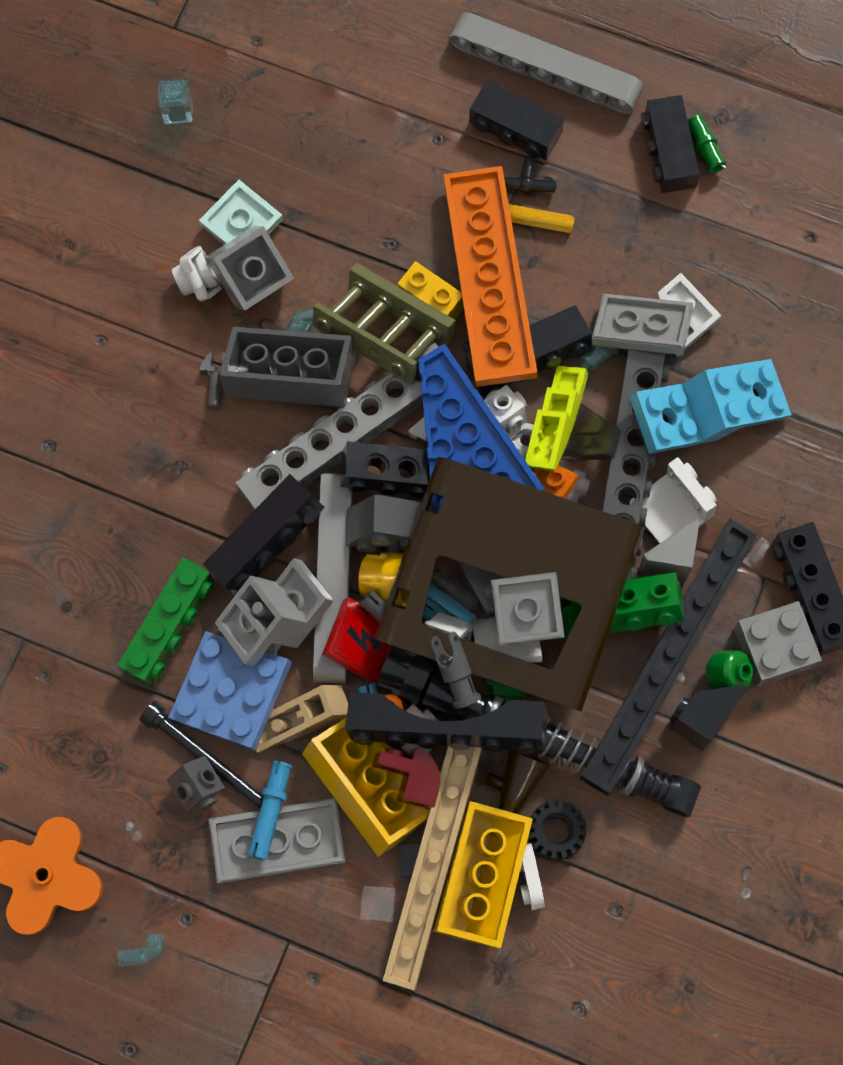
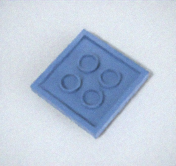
(228, 696)

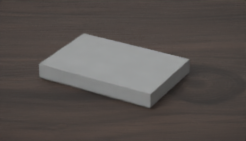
(642, 324)

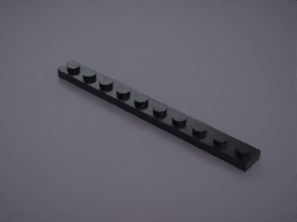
(667, 659)

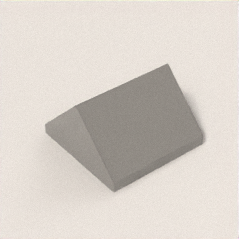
(672, 555)

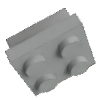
(273, 612)

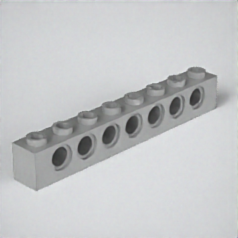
(326, 429)

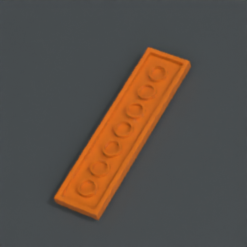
(490, 277)

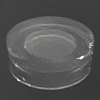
(756, 551)

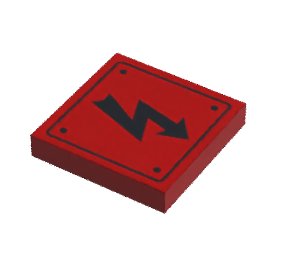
(353, 642)

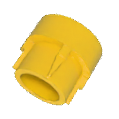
(379, 573)

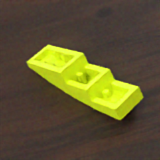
(556, 418)

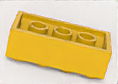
(363, 791)
(483, 875)

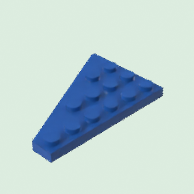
(462, 424)

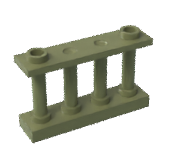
(395, 301)

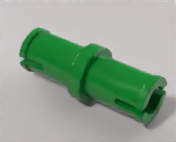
(706, 144)

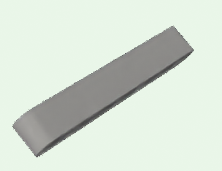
(546, 63)
(332, 571)

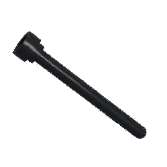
(155, 717)

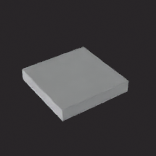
(527, 608)

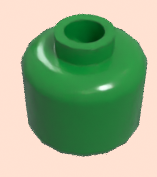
(729, 669)

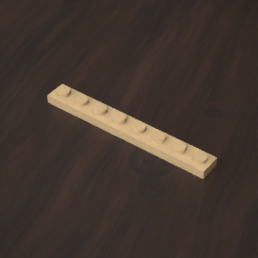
(432, 868)

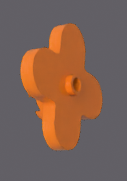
(67, 882)

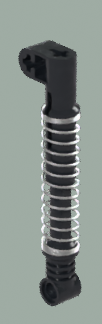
(638, 777)

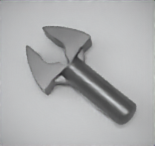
(215, 381)

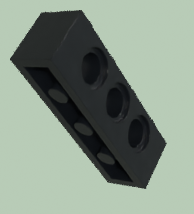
(388, 459)

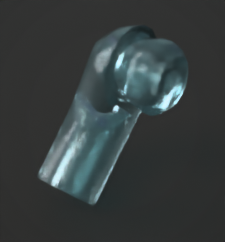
(301, 320)
(141, 955)

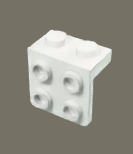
(677, 501)

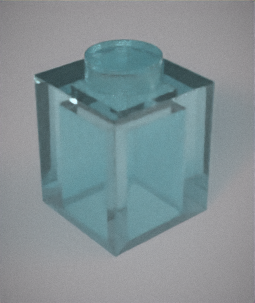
(175, 101)

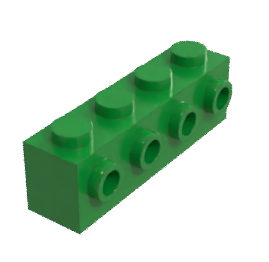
(643, 604)
(166, 622)

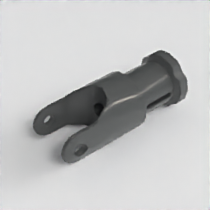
(456, 671)

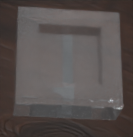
(377, 903)

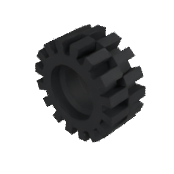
(576, 825)

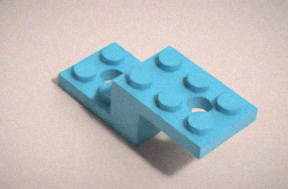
(710, 406)

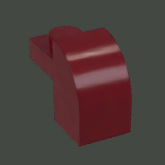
(419, 772)

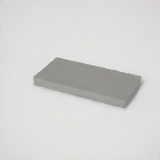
(303, 840)

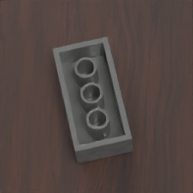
(288, 366)

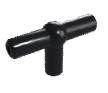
(527, 183)

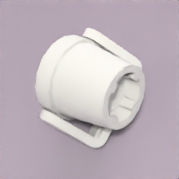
(196, 275)

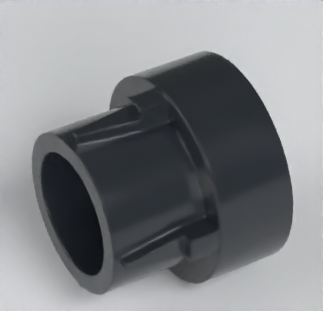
(406, 674)

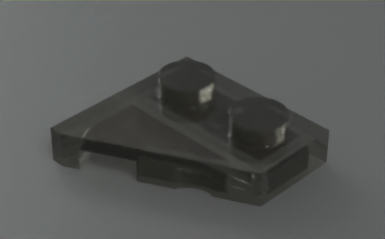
(591, 437)

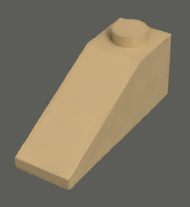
(304, 715)

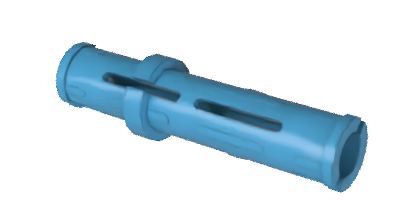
(272, 801)

